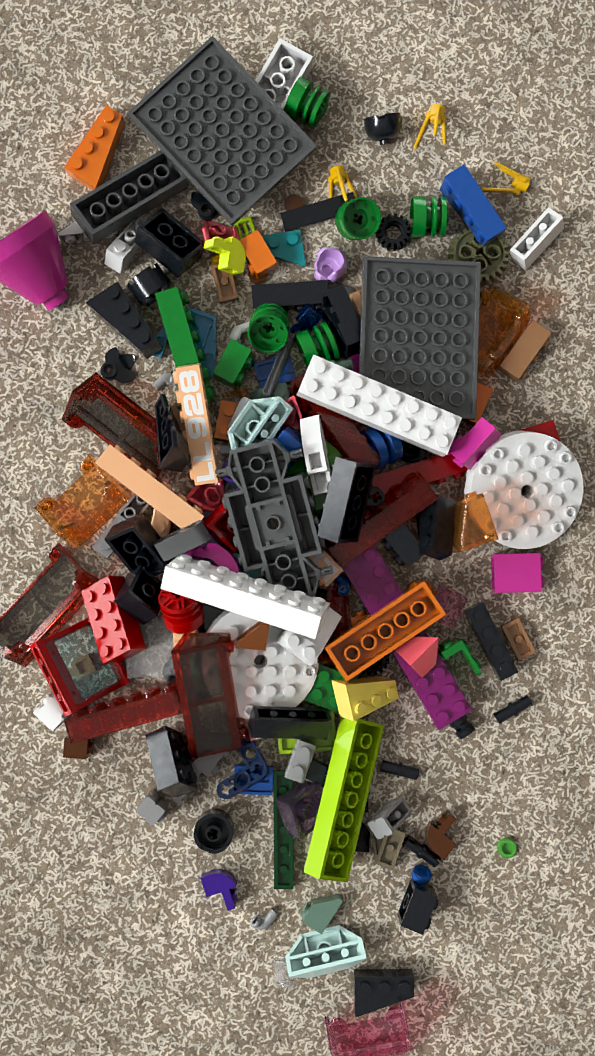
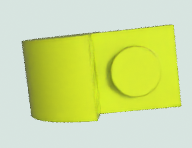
(231, 253)

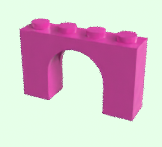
(474, 444)

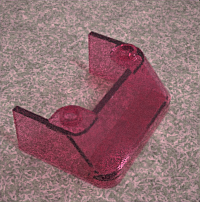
(371, 1037)

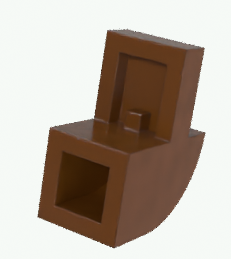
(436, 836)

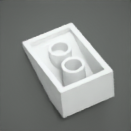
(307, 648)

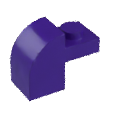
(220, 881)

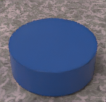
(421, 874)

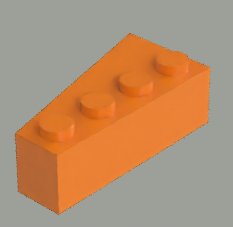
(96, 151)

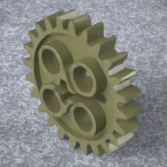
(497, 246)

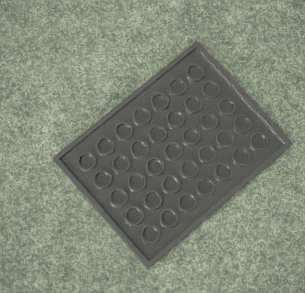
(222, 130)
(422, 329)

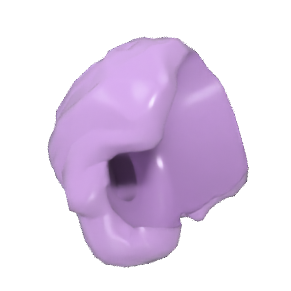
(330, 264)

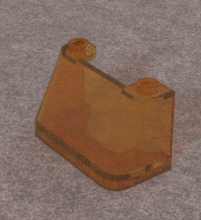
(500, 325)
(84, 504)
(472, 523)

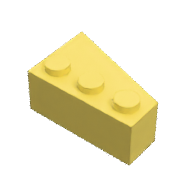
(363, 695)

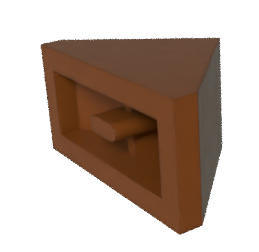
(254, 638)

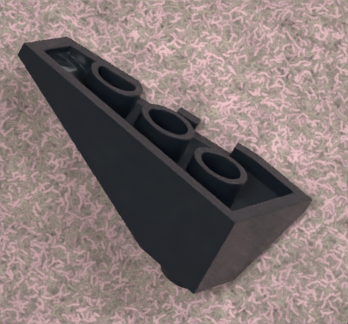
(171, 442)

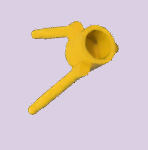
(436, 117)
(338, 177)
(519, 182)

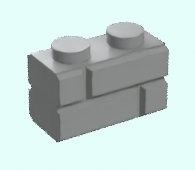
(300, 760)
(153, 808)
(389, 817)

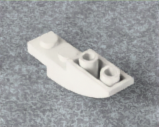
(315, 453)

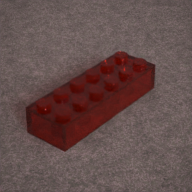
(337, 428)
(399, 506)
(124, 712)

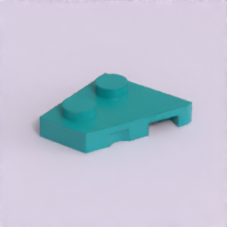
(286, 246)

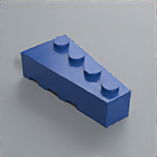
(472, 205)

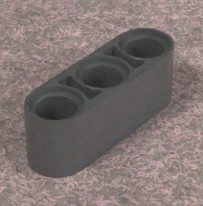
(182, 540)

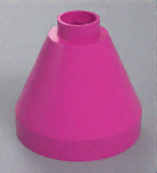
(34, 262)

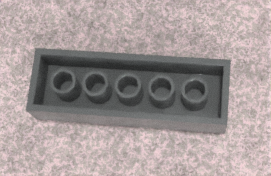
(127, 196)

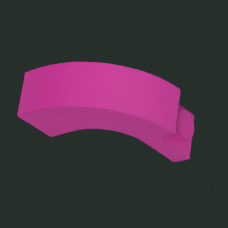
(218, 554)

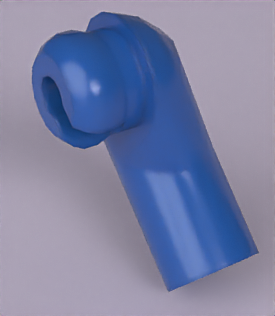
(343, 584)

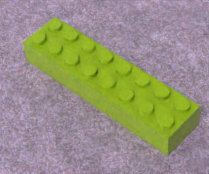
(343, 800)

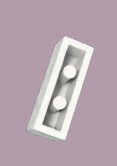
(537, 238)

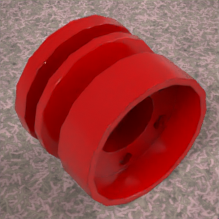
(180, 612)

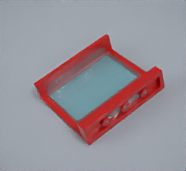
(75, 667)

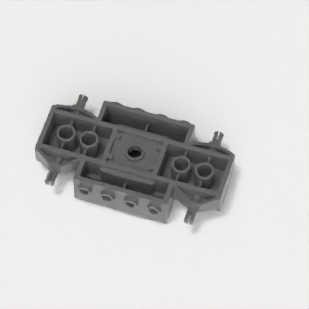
(269, 493)

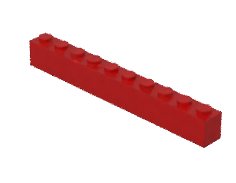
(439, 468)

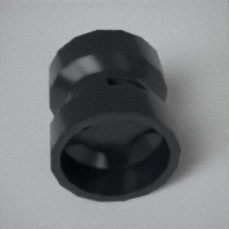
(462, 727)

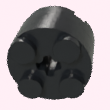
(148, 283)
(208, 840)

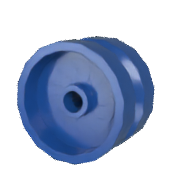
(387, 446)

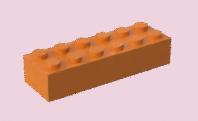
(384, 630)

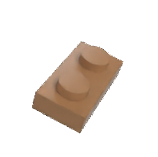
(224, 284)
(518, 639)

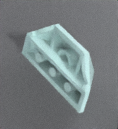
(258, 421)
(324, 953)

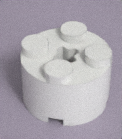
(50, 713)

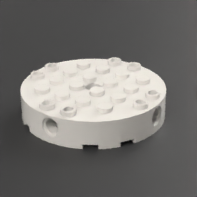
(550, 481)
(273, 682)

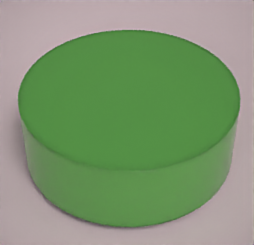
(507, 848)

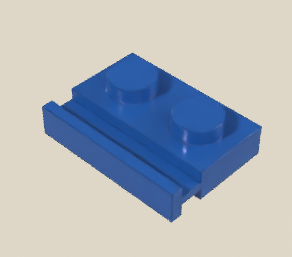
(264, 367)
(264, 787)

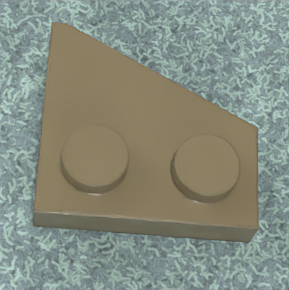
(388, 848)

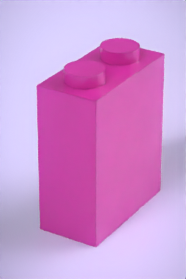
(517, 572)

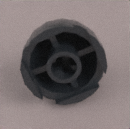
(383, 127)

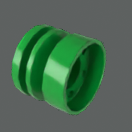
(305, 102)
(368, 215)
(428, 216)
(265, 337)
(320, 344)

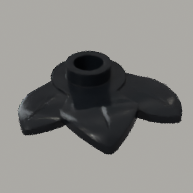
(201, 203)
(120, 364)

